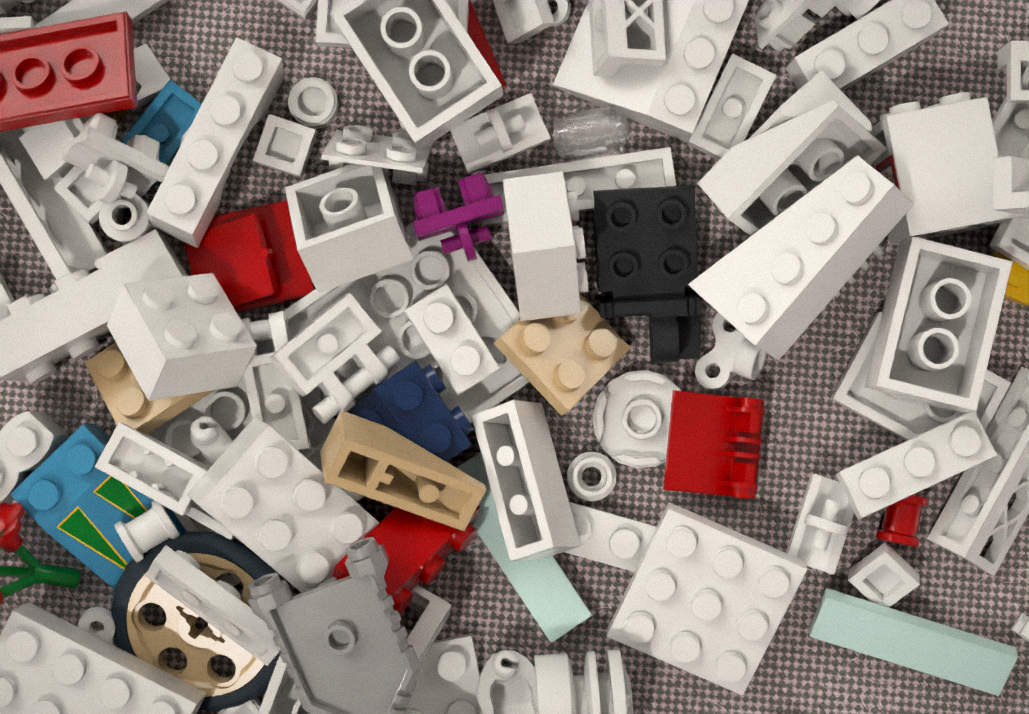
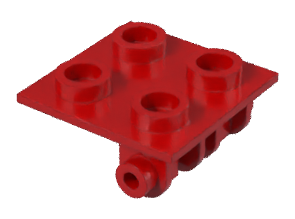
(713, 444)

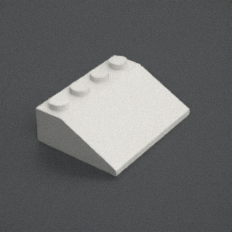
(664, 95)

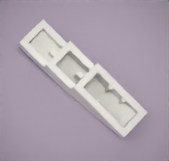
(157, 473)

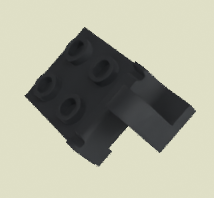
(646, 260)

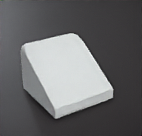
(149, 74)

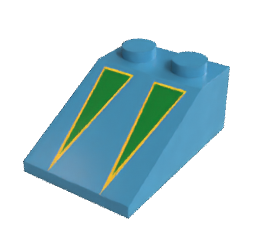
(83, 503)

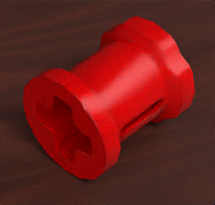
(902, 521)

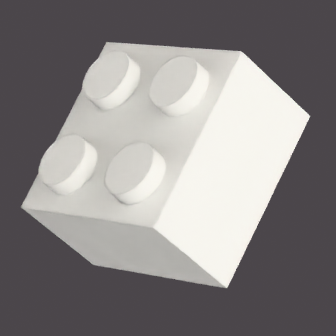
(347, 225)
(545, 245)
(180, 335)

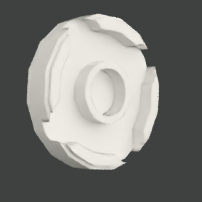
(634, 418)

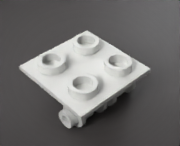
(359, 146)

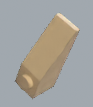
(397, 472)

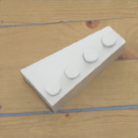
(803, 256)
(77, 312)

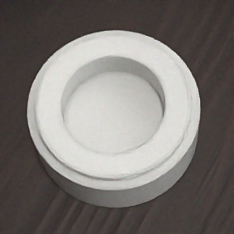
(313, 102)

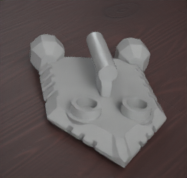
(342, 637)

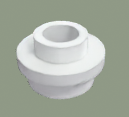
(603, 487)

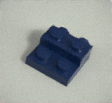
(413, 408)

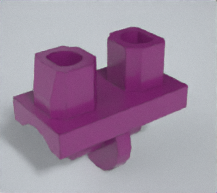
(478, 207)

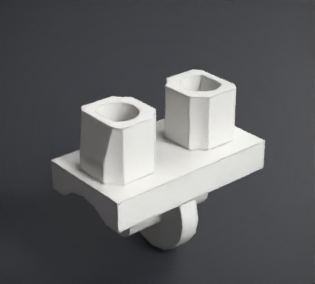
(500, 133)
(113, 165)
(821, 524)

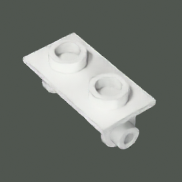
(785, 21)

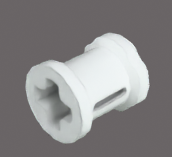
(147, 531)

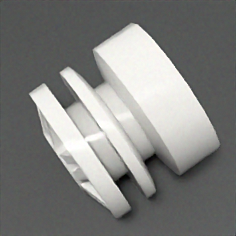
(582, 694)

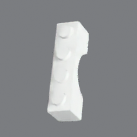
(202, 164)

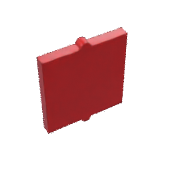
(237, 258)

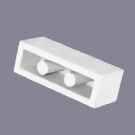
(869, 43)
(525, 481)

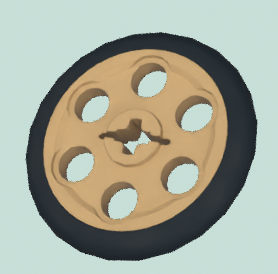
(138, 637)

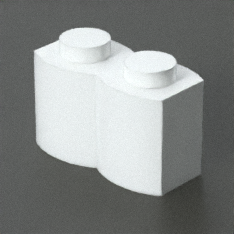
(24, 446)

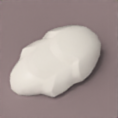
(508, 685)

